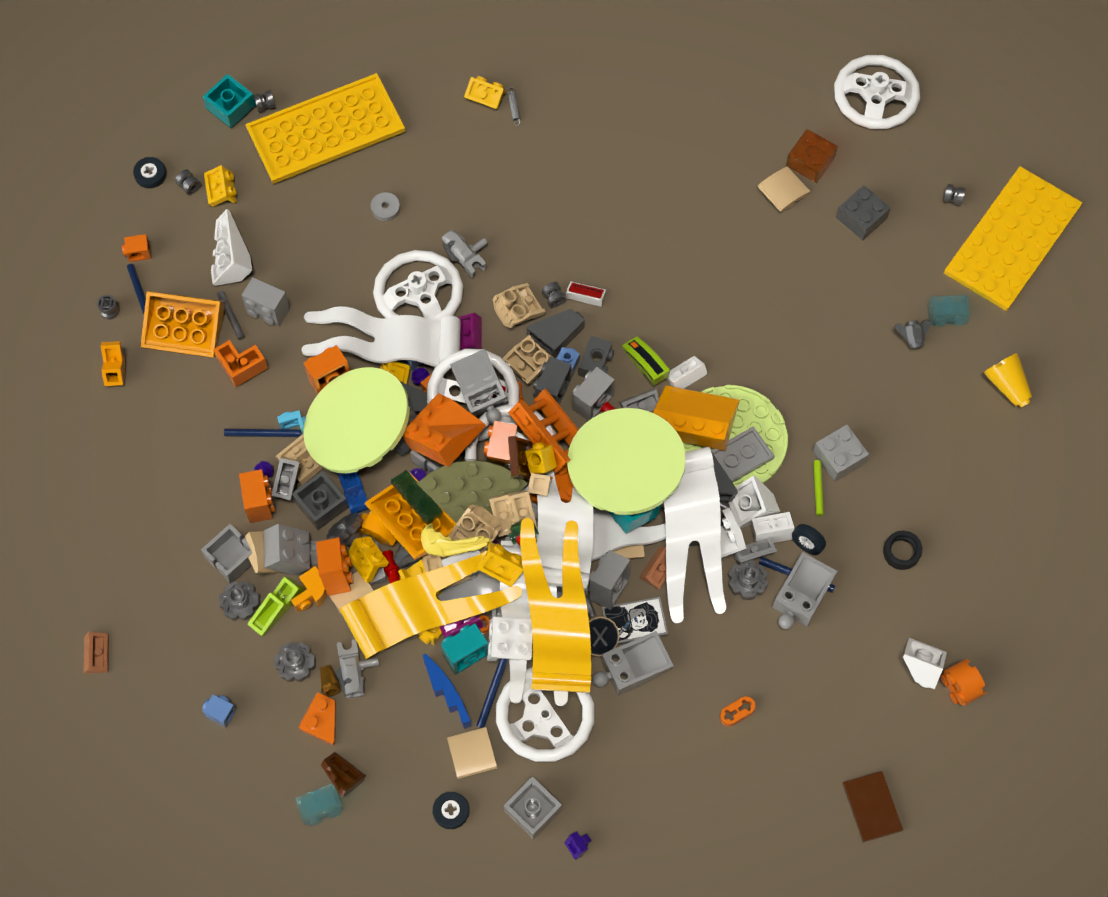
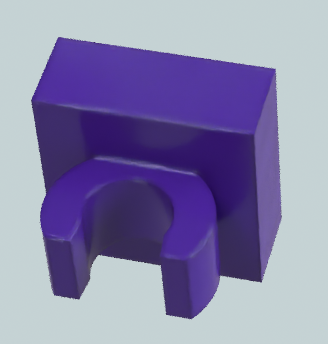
(577, 844)

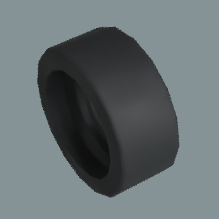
(905, 536)

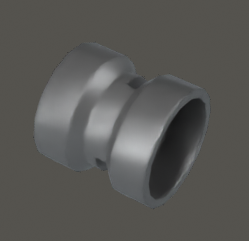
(260, 102)
(188, 182)
(958, 194)
(554, 295)
(108, 307)

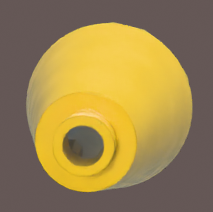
(1011, 380)

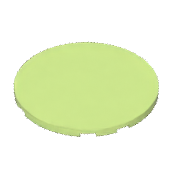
(759, 412)
(356, 420)
(626, 461)

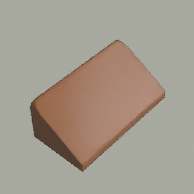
(655, 571)
(95, 652)

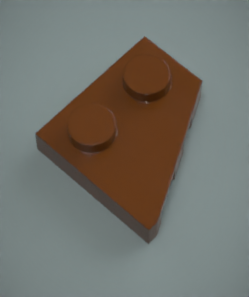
(342, 773)

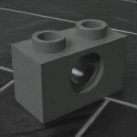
(595, 349)

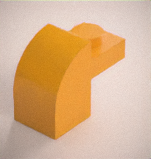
(113, 363)
(376, 529)
(313, 591)

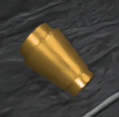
(329, 681)

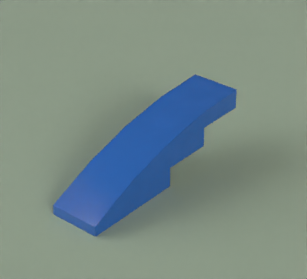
(353, 491)
(443, 686)

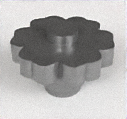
(346, 529)
(748, 579)
(239, 600)
(294, 661)

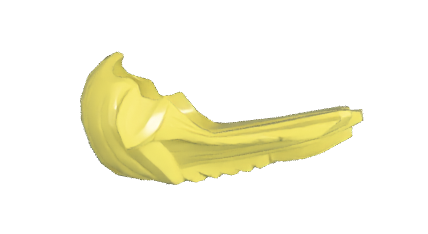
(438, 545)

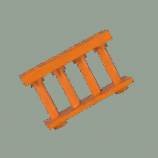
(536, 430)

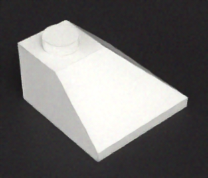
(752, 502)
(924, 662)

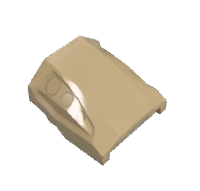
(517, 305)
(526, 359)
(474, 523)

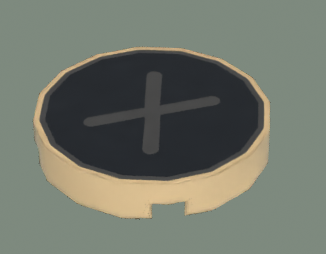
(603, 635)

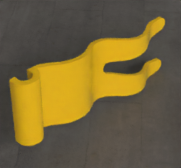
(412, 606)
(560, 623)

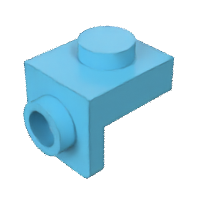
(291, 419)

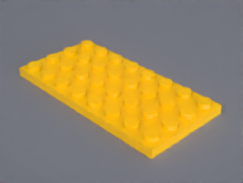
(325, 128)
(1013, 238)

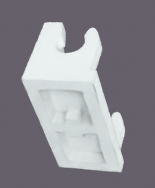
(776, 526)

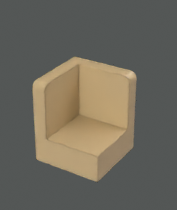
(539, 484)

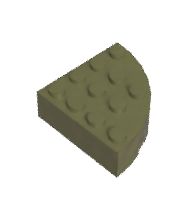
(469, 483)

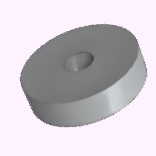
(381, 200)

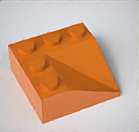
(442, 430)

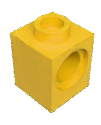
(541, 458)

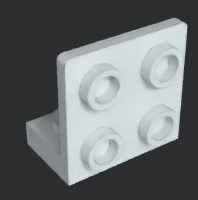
(731, 535)
(509, 639)

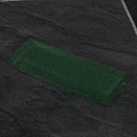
(416, 497)

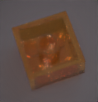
(811, 156)

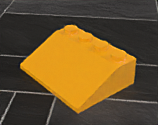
(182, 323)
(698, 416)
(403, 520)

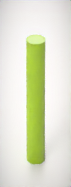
(818, 488)

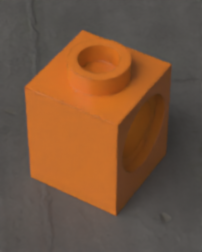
(136, 248)

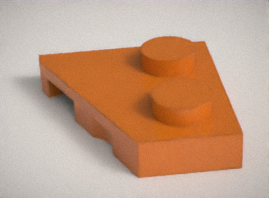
(320, 719)

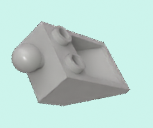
(479, 383)
(803, 591)
(638, 660)

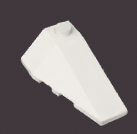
(231, 254)

